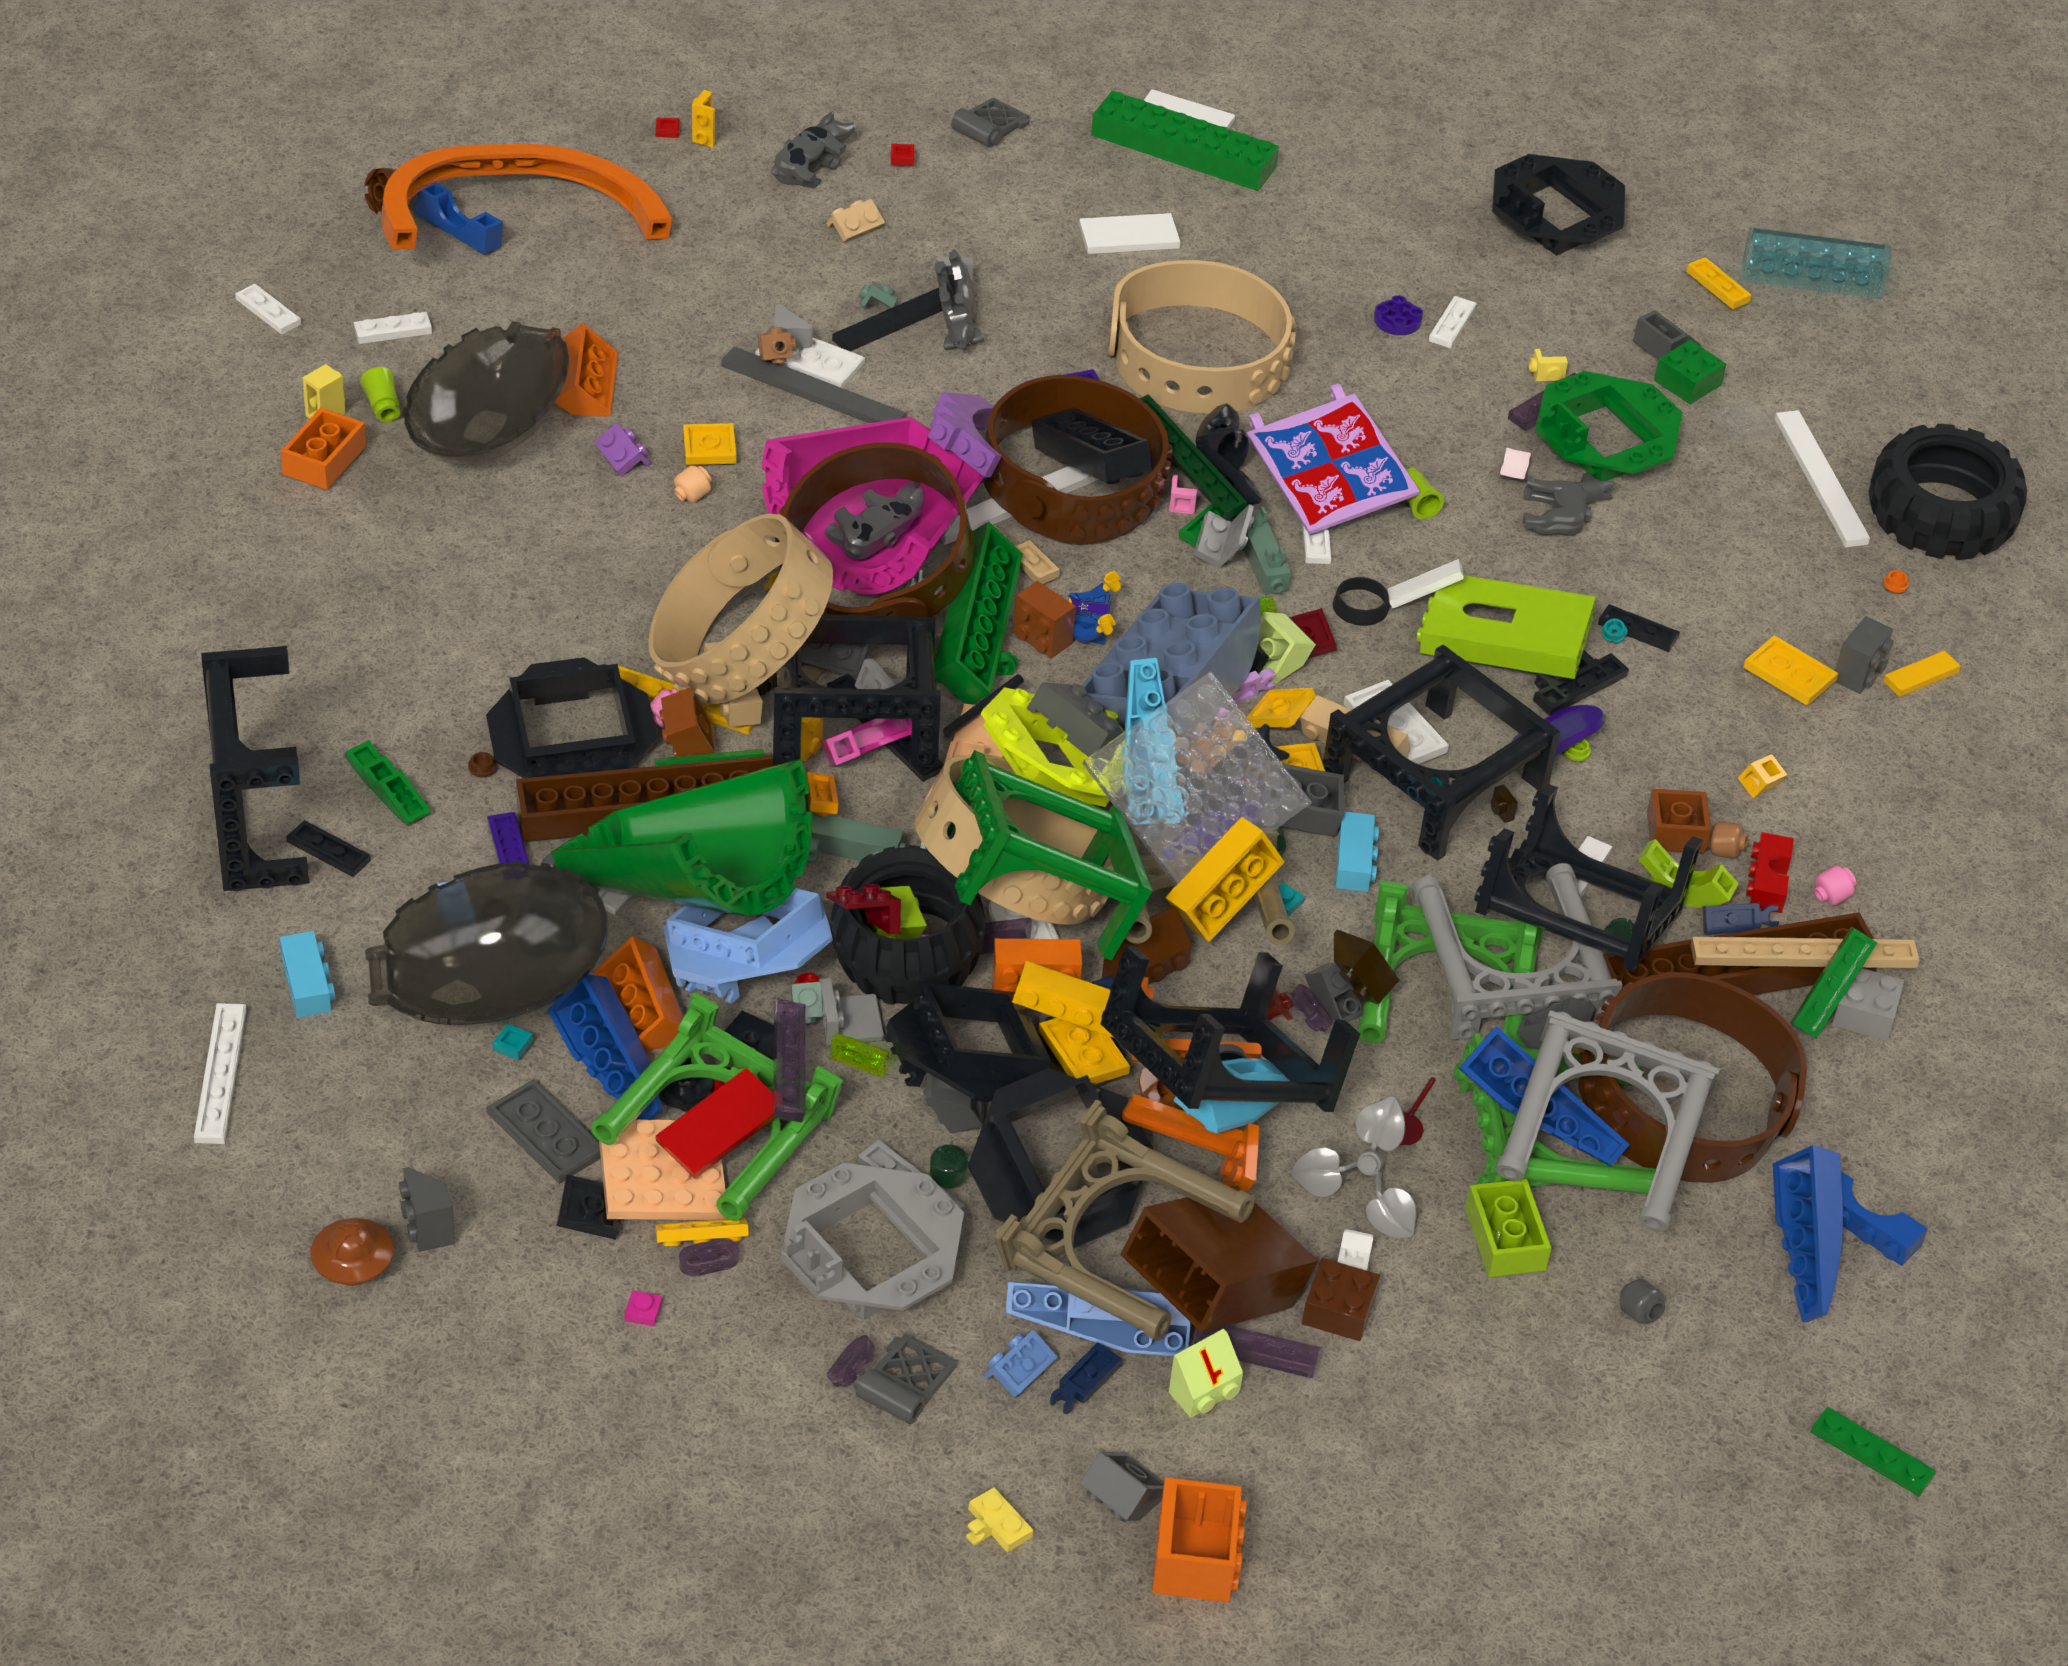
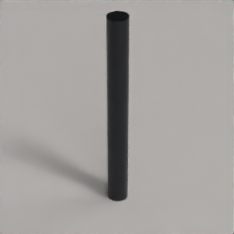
(976, 710)

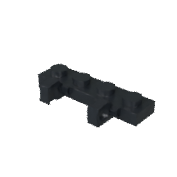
(1590, 678)

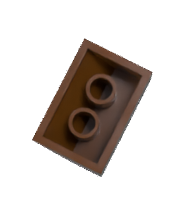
(1166, 947)

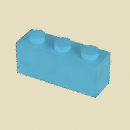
(1356, 852)
(306, 974)

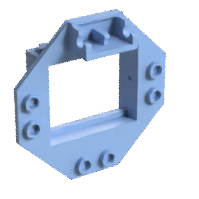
(717, 959)

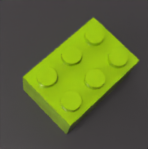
(1507, 1228)

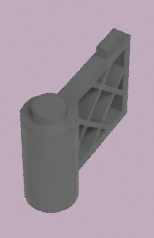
(984, 128)
(895, 1392)

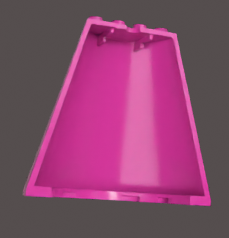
(791, 457)

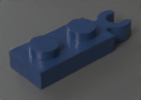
(1736, 917)
(1086, 1377)

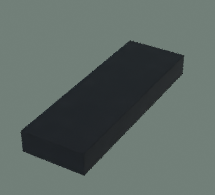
(1642, 628)
(328, 848)

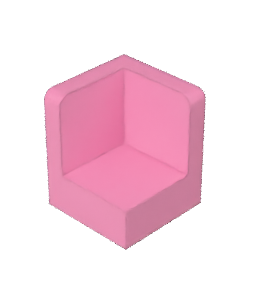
(1182, 499)

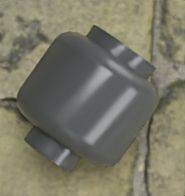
(1642, 1301)

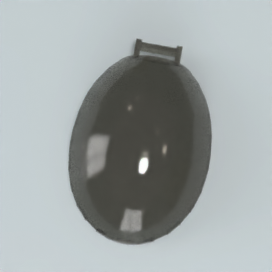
(486, 392)
(490, 945)

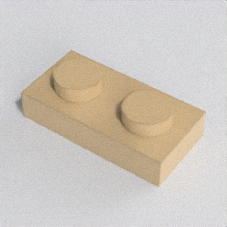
(1037, 564)

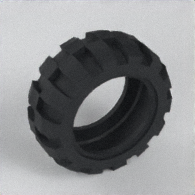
(1939, 523)

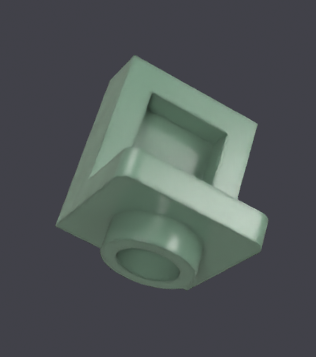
(883, 293)
(811, 996)

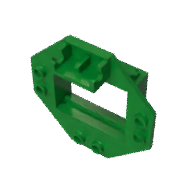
(1634, 403)

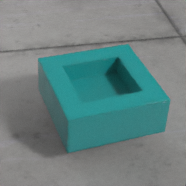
(1291, 898)
(512, 1042)

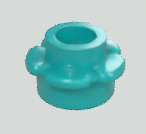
(1614, 625)

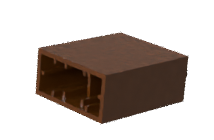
(1216, 1266)

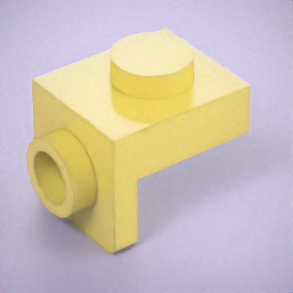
(1547, 367)

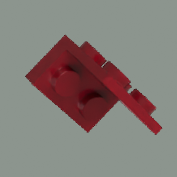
(880, 905)

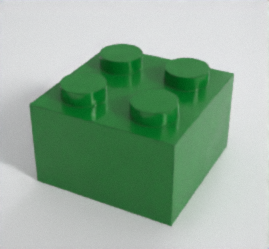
(1690, 372)

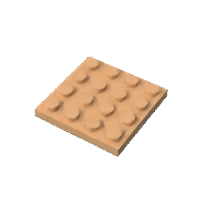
(651, 1184)

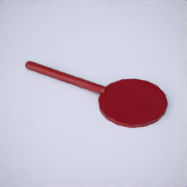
(1413, 1126)

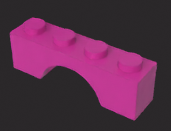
(864, 738)

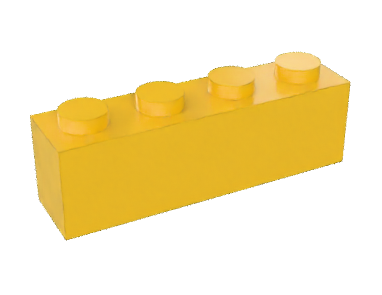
(1062, 996)

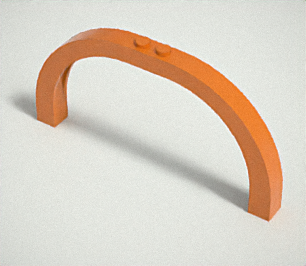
(517, 159)

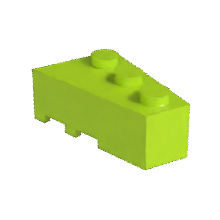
(911, 917)

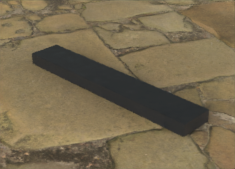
(888, 321)
(899, 747)

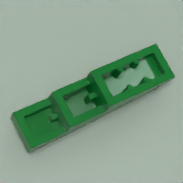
(387, 783)

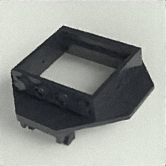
(1577, 180)
(561, 683)
(927, 1045)
(1007, 1174)

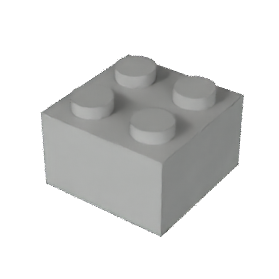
(1869, 1004)

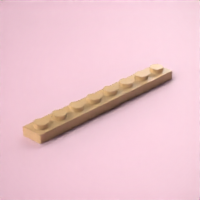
(1795, 952)

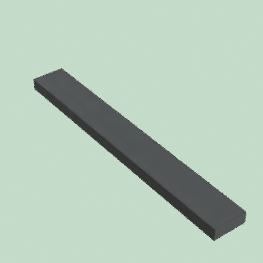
(809, 387)

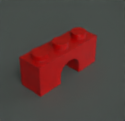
(1771, 857)

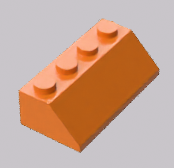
(590, 374)
(644, 992)

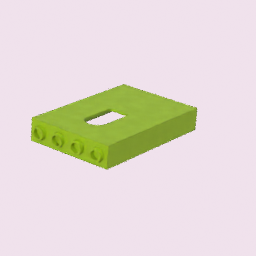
(1543, 636)

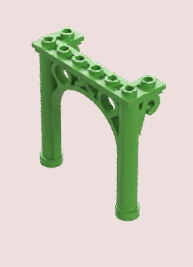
(1396, 919)
(700, 1036)
(1548, 1165)

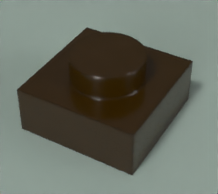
(1503, 803)

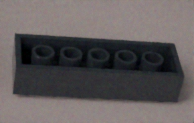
(1091, 445)

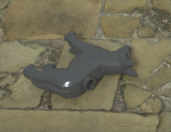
(1567, 501)

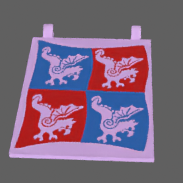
(1331, 462)

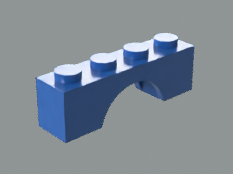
(438, 207)
(1893, 1235)

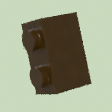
(1363, 967)

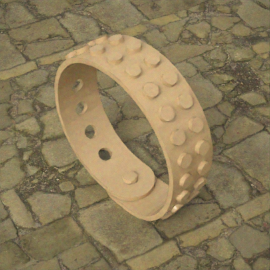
(1206, 286)
(766, 636)
(1021, 891)

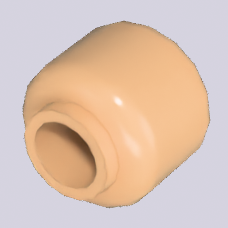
(692, 484)

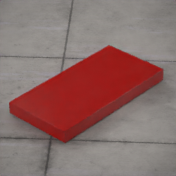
(718, 1123)

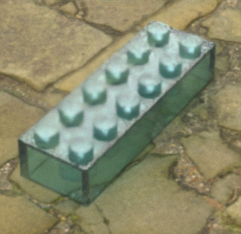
(1815, 263)

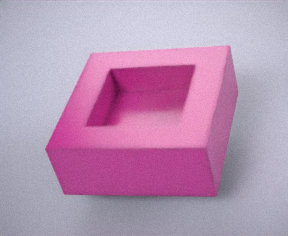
(643, 1308)

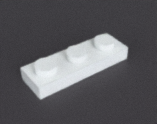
(392, 327)

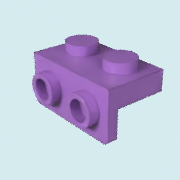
(620, 448)

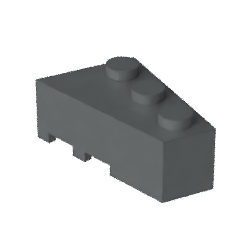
(1076, 715)

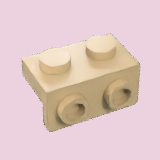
(856, 220)

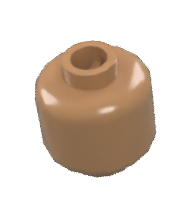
(1727, 840)

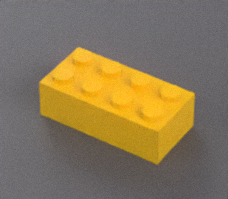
(1225, 879)

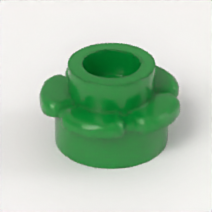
(1009, 667)

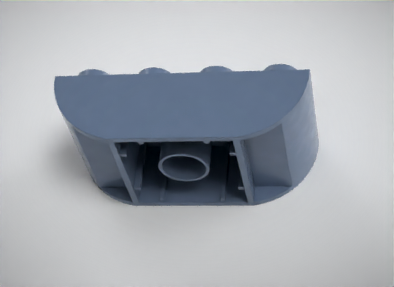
(1188, 637)

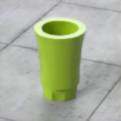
(380, 390)
(1429, 500)

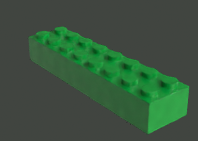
(1185, 140)
(979, 618)

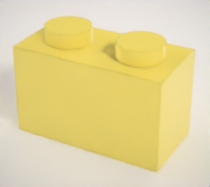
(324, 390)

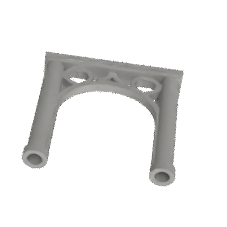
(1529, 990)
(1692, 1078)

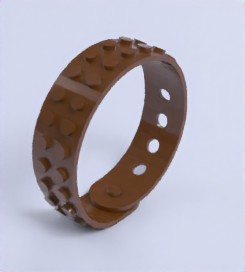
(881, 462)
(1067, 516)
(1730, 1012)

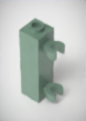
(1266, 556)
(850, 838)

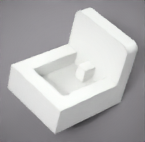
(1355, 1249)

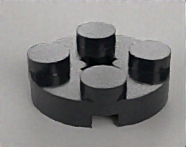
(687, 1096)

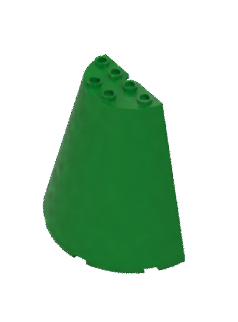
(706, 847)

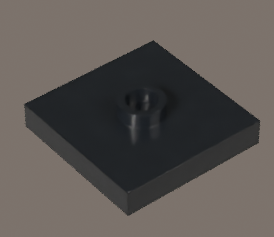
(753, 1033)
(585, 1209)

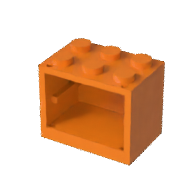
(1199, 1540)

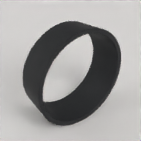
(1358, 616)

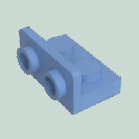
(1021, 1363)

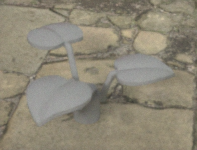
(1320, 1174)

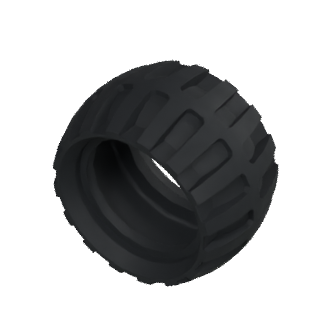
(898, 967)

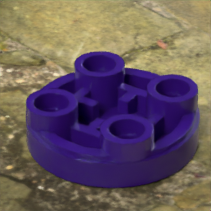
(1398, 316)

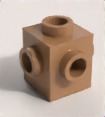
(767, 345)

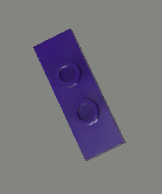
(507, 838)

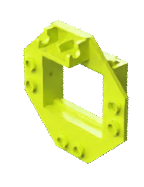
(1014, 733)

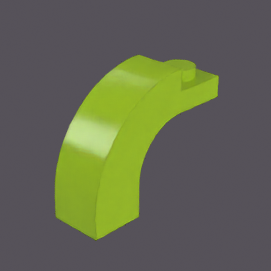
(1706, 887)

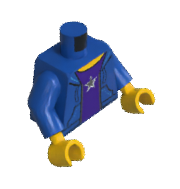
(1092, 611)

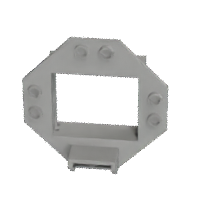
(908, 1200)

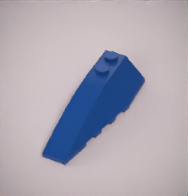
(602, 1037)
(1503, 1074)
(1812, 1223)

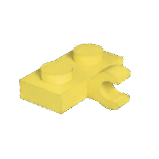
(998, 1519)

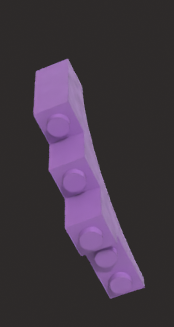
(956, 429)

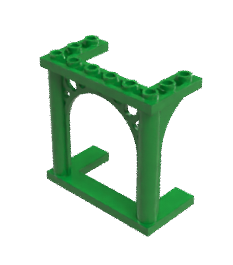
(1010, 849)

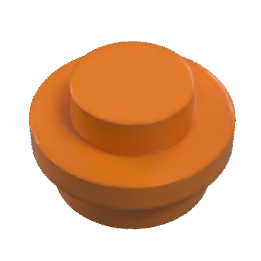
(1896, 581)

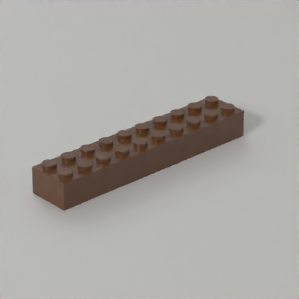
(573, 802)
(1753, 979)

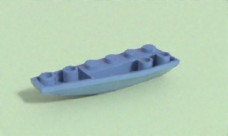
(1067, 1313)

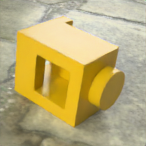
(1762, 775)

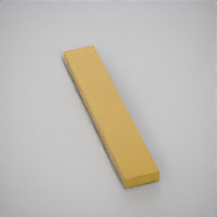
(654, 686)

